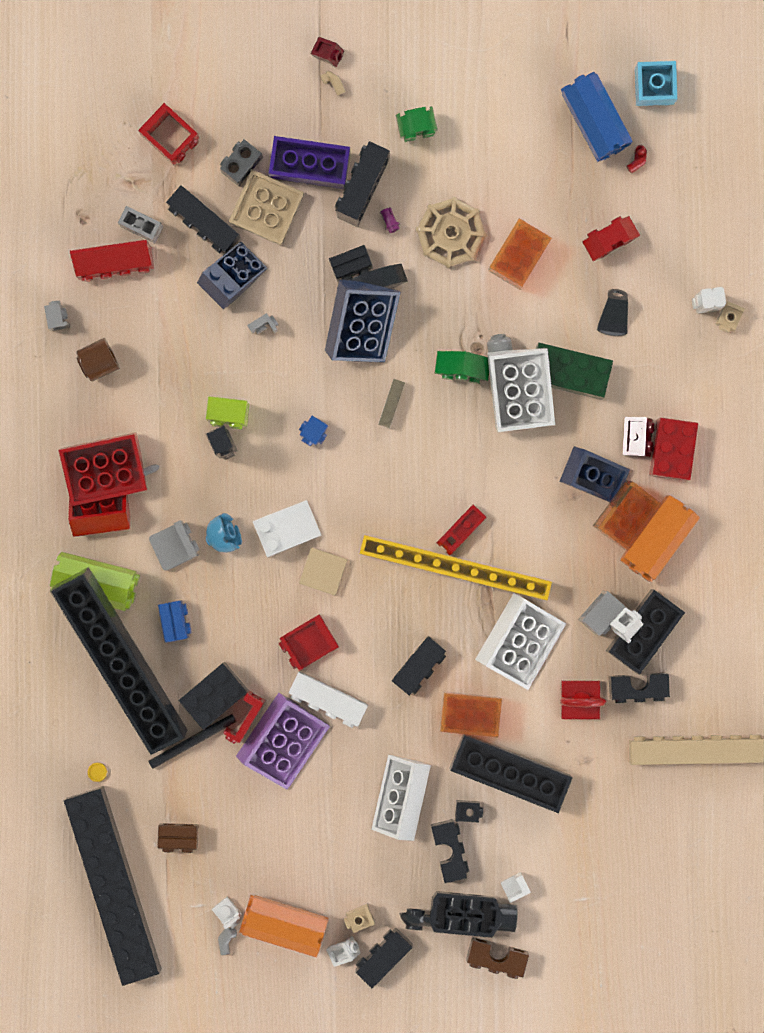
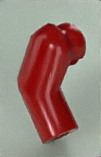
(639, 159)

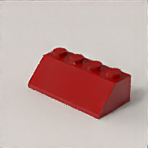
(112, 259)

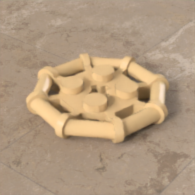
(441, 237)

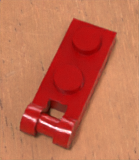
(462, 529)

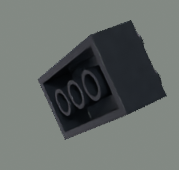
(362, 184)
(658, 621)

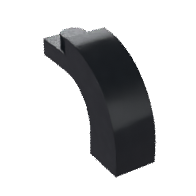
(387, 277)

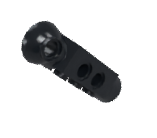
(463, 915)

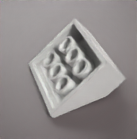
(521, 389)
(520, 641)

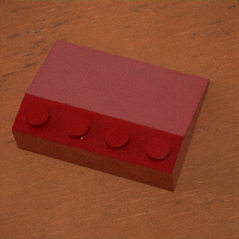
(103, 469)

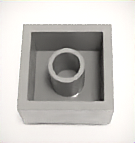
(601, 613)

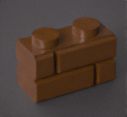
(178, 837)

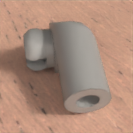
(224, 938)

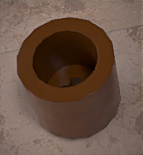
(97, 360)

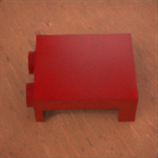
(308, 642)
(257, 703)

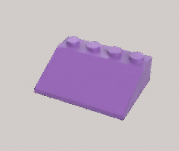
(282, 741)

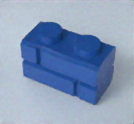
(174, 621)

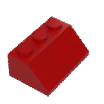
(100, 516)

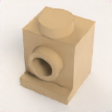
(723, 322)
(362, 912)

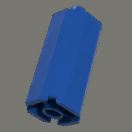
(596, 116)

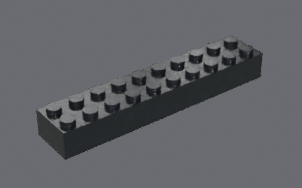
(119, 661)
(112, 885)

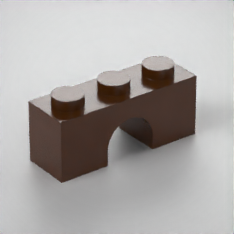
(513, 963)

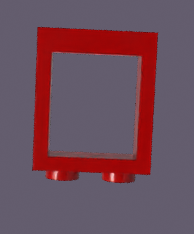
(153, 123)

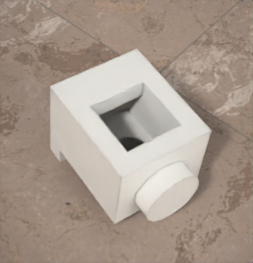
(626, 624)

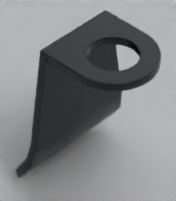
(614, 315)

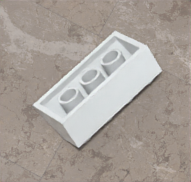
(401, 798)

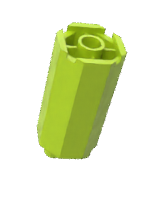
(115, 581)

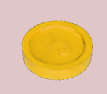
(97, 772)

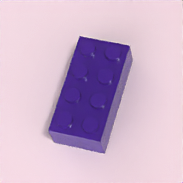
(309, 162)

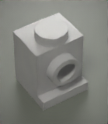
(56, 316)

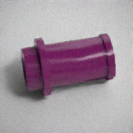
(390, 221)

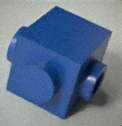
(313, 431)

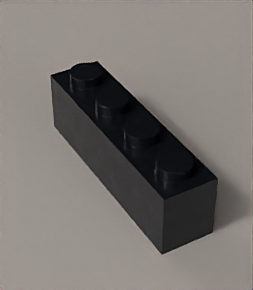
(203, 220)

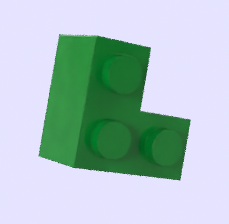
(462, 366)

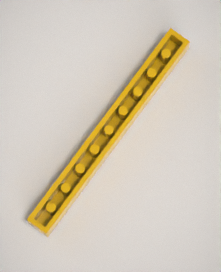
(455, 567)

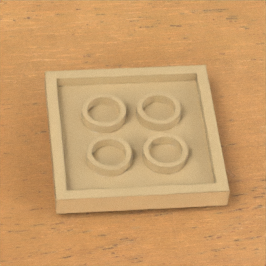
(266, 207)

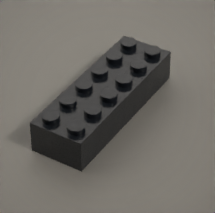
(511, 773)

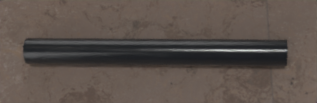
(192, 741)

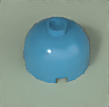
(222, 534)

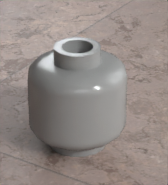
(499, 342)

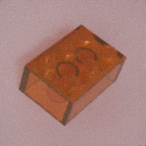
(519, 254)
(627, 515)
(470, 714)

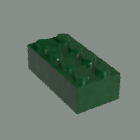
(578, 371)

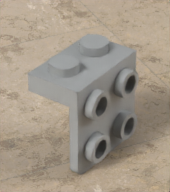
(174, 545)

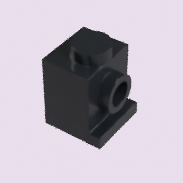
(461, 808)

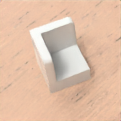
(515, 887)

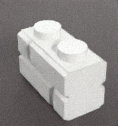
(709, 300)

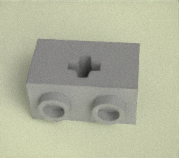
(140, 224)

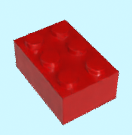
(673, 449)

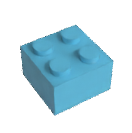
(655, 83)

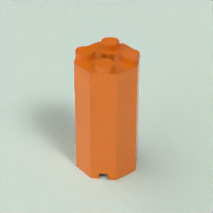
(660, 539)
(283, 925)

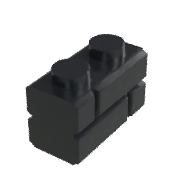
(351, 263)

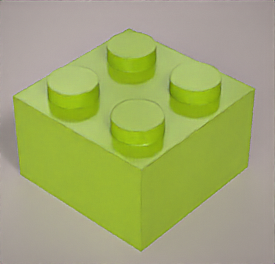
(227, 411)

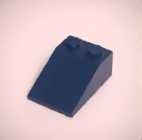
(593, 474)

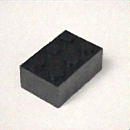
(213, 695)

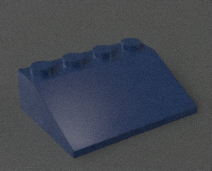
(361, 322)

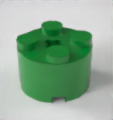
(416, 123)

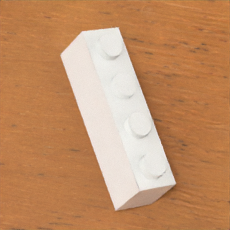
(328, 699)

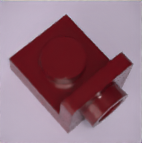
(327, 51)

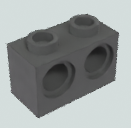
(245, 164)

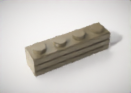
(391, 403)

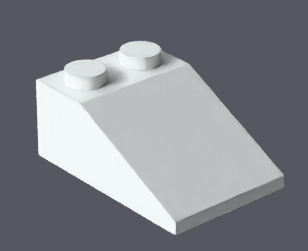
(286, 528)

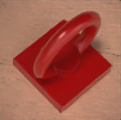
(581, 699)

